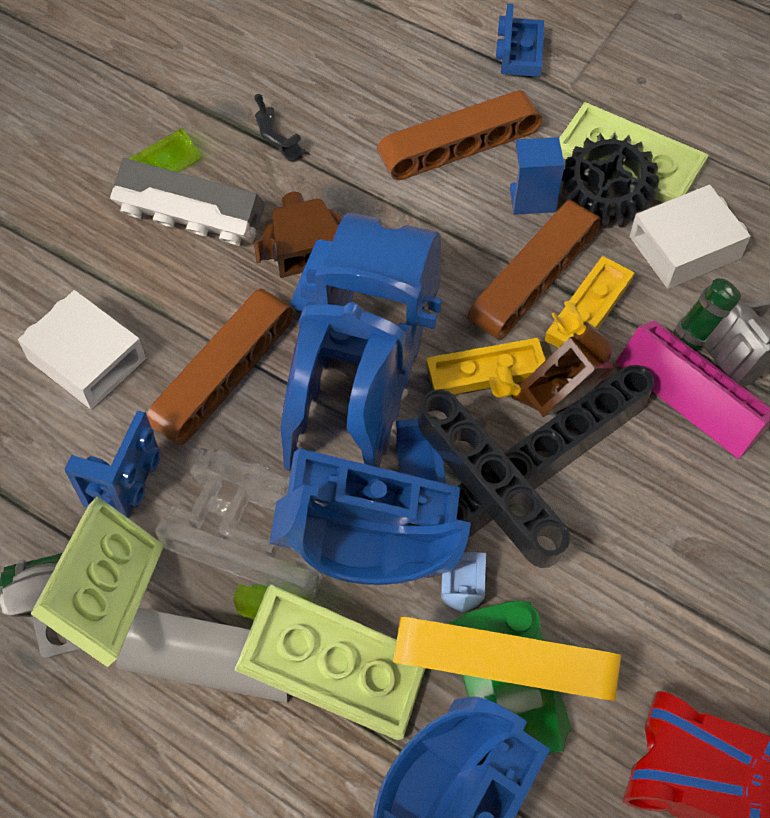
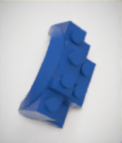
(361, 520)
(440, 772)

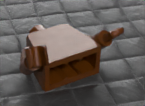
(295, 231)

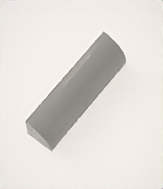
(190, 653)

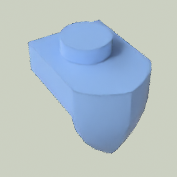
(465, 584)

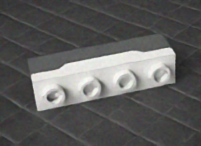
(187, 201)

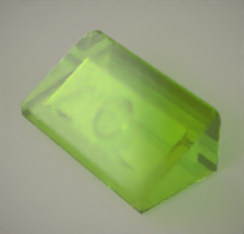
(170, 153)

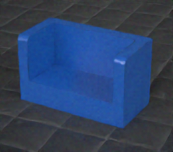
(538, 176)
(416, 454)

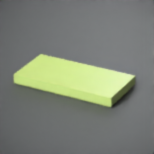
(676, 162)
(99, 582)
(330, 663)

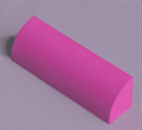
(698, 388)

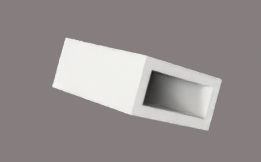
(689, 236)
(82, 349)

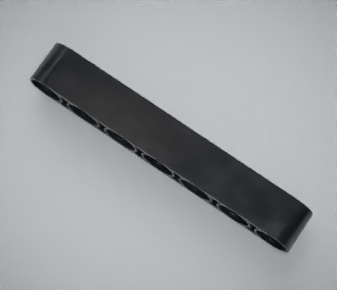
(562, 444)

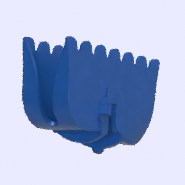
(378, 263)

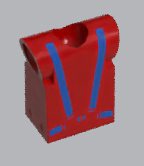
(699, 765)

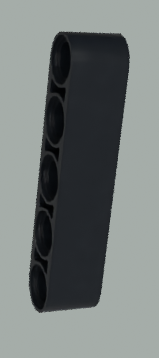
(493, 497)

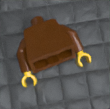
(566, 374)

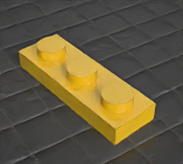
(595, 297)
(471, 368)

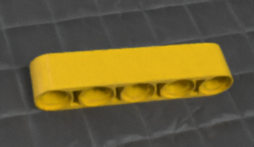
(507, 658)

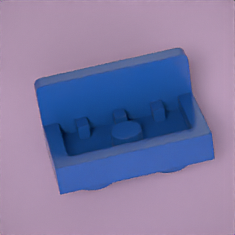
(522, 44)

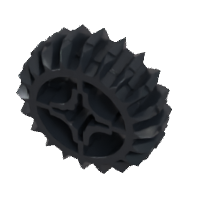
(598, 163)

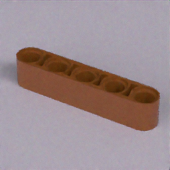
(459, 135)
(534, 270)
(220, 366)

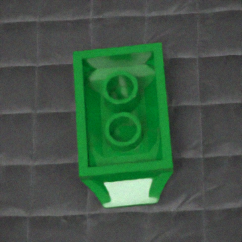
(539, 707)

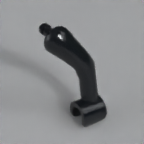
(266, 120)

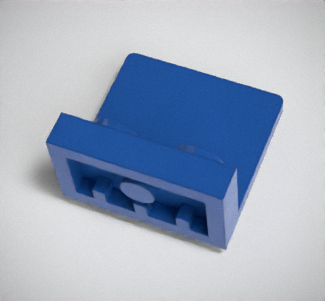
(124, 480)

